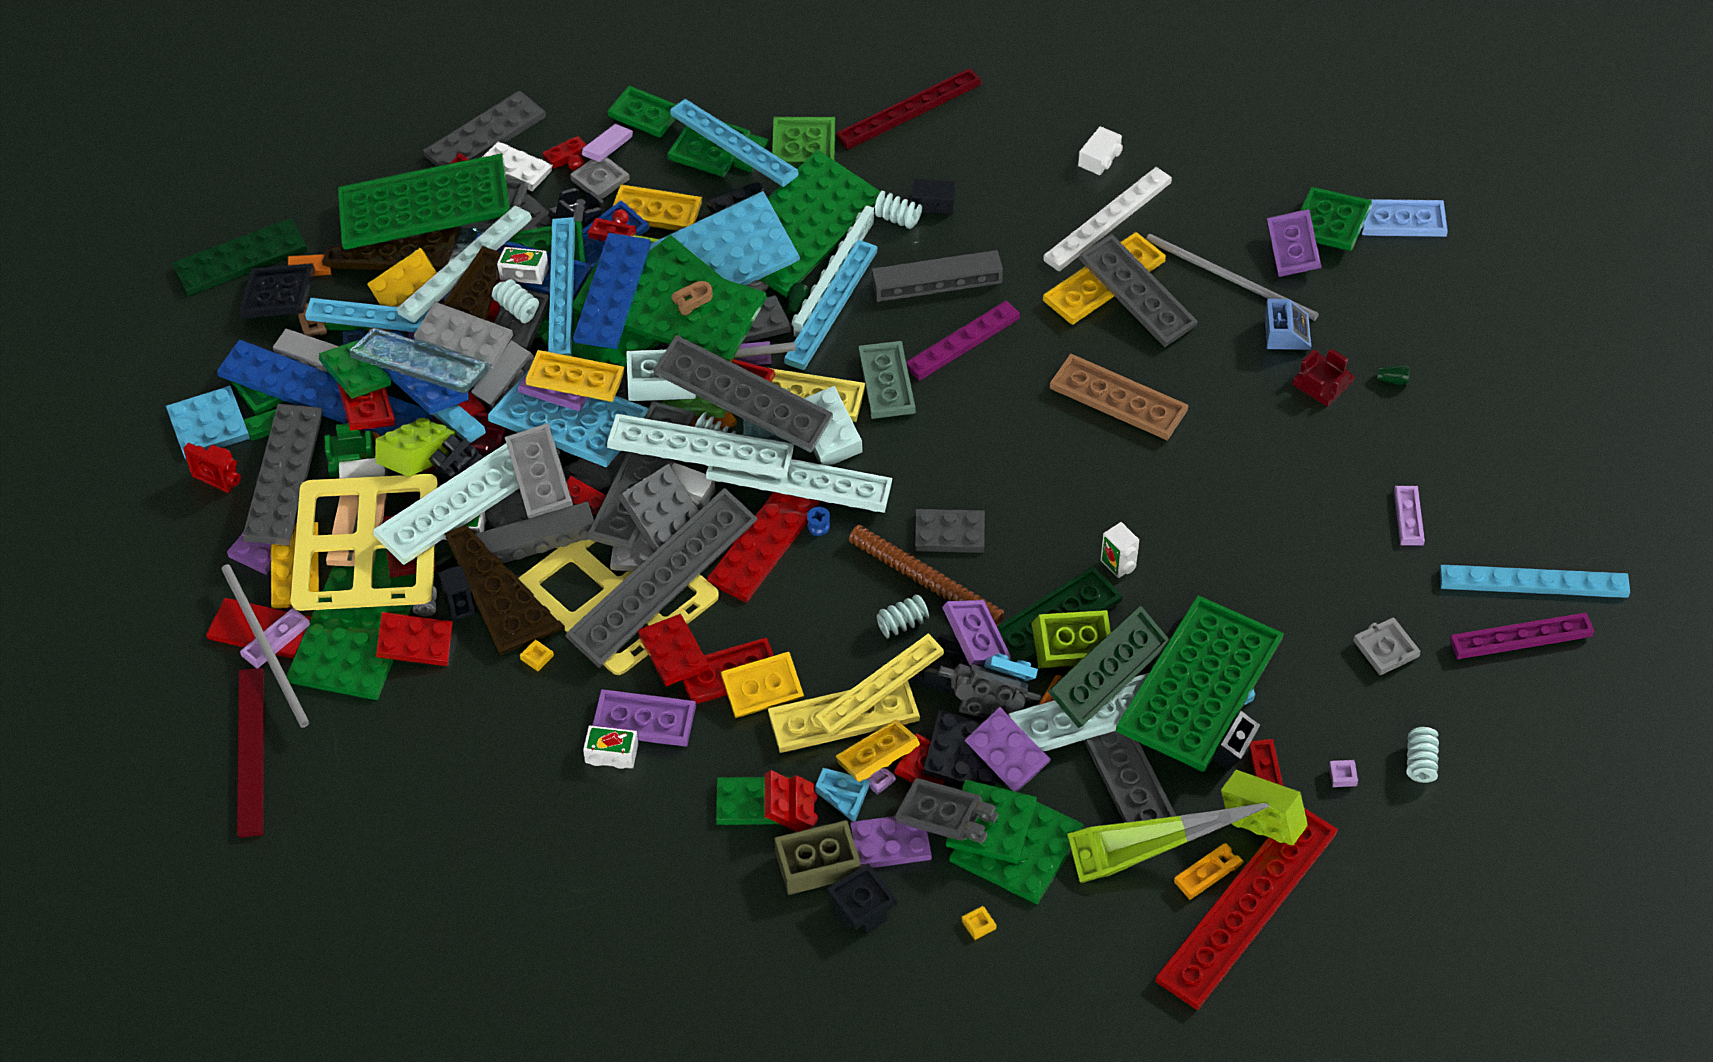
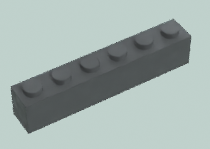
(937, 275)
(539, 533)

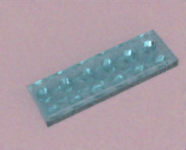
(419, 360)

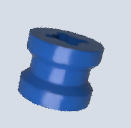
(814, 525)

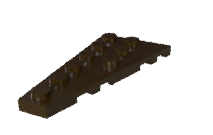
(384, 255)
(475, 287)
(502, 599)

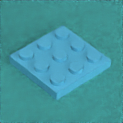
(208, 420)

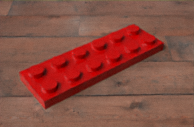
(761, 545)

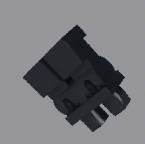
(461, 457)

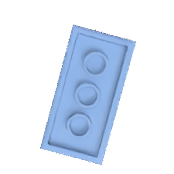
(1406, 218)

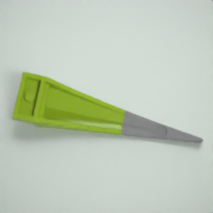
(1114, 847)

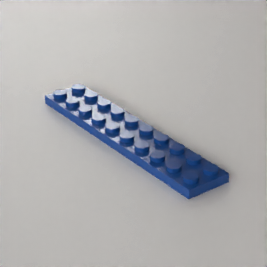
(301, 384)

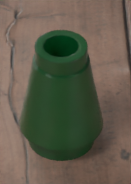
(797, 295)
(1395, 374)

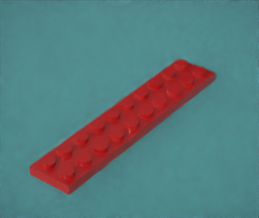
(1242, 913)

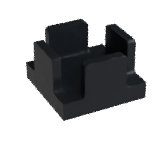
(582, 211)
(951, 658)
(861, 899)

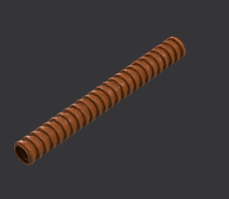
(914, 569)

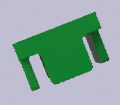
(347, 447)

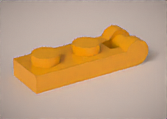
(1208, 871)

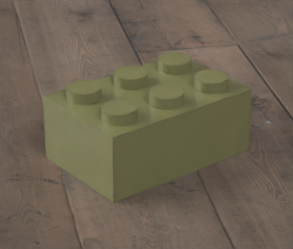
(816, 857)

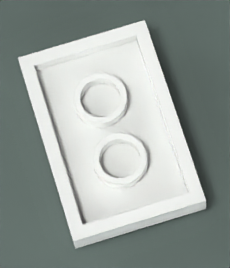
(521, 166)

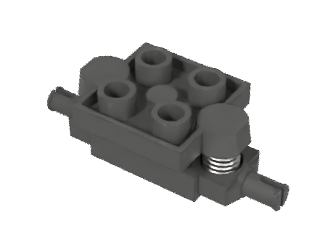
(986, 690)

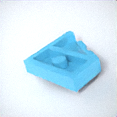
(1021, 669)
(842, 791)

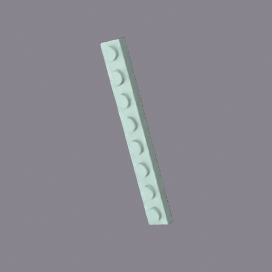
(857, 232)
(449, 276)

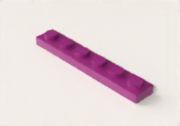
(962, 340)
(1521, 635)

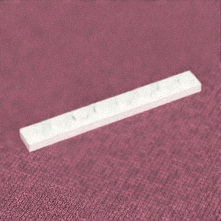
(1107, 219)

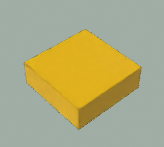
(536, 655)
(979, 922)

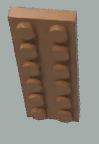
(1119, 396)

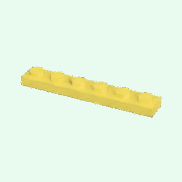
(879, 684)

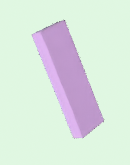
(607, 143)
(1409, 515)
(277, 635)

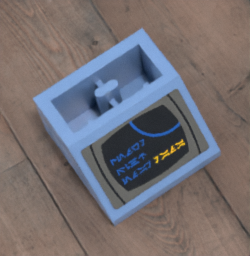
(1286, 325)

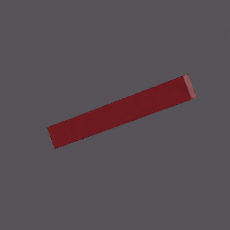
(908, 109)
(251, 753)

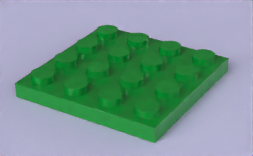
(1040, 859)

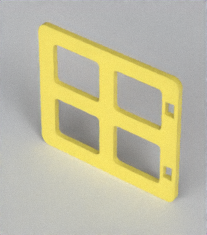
(361, 541)
(576, 552)

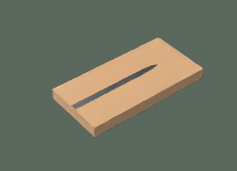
(346, 523)

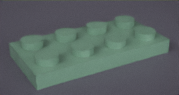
(886, 379)

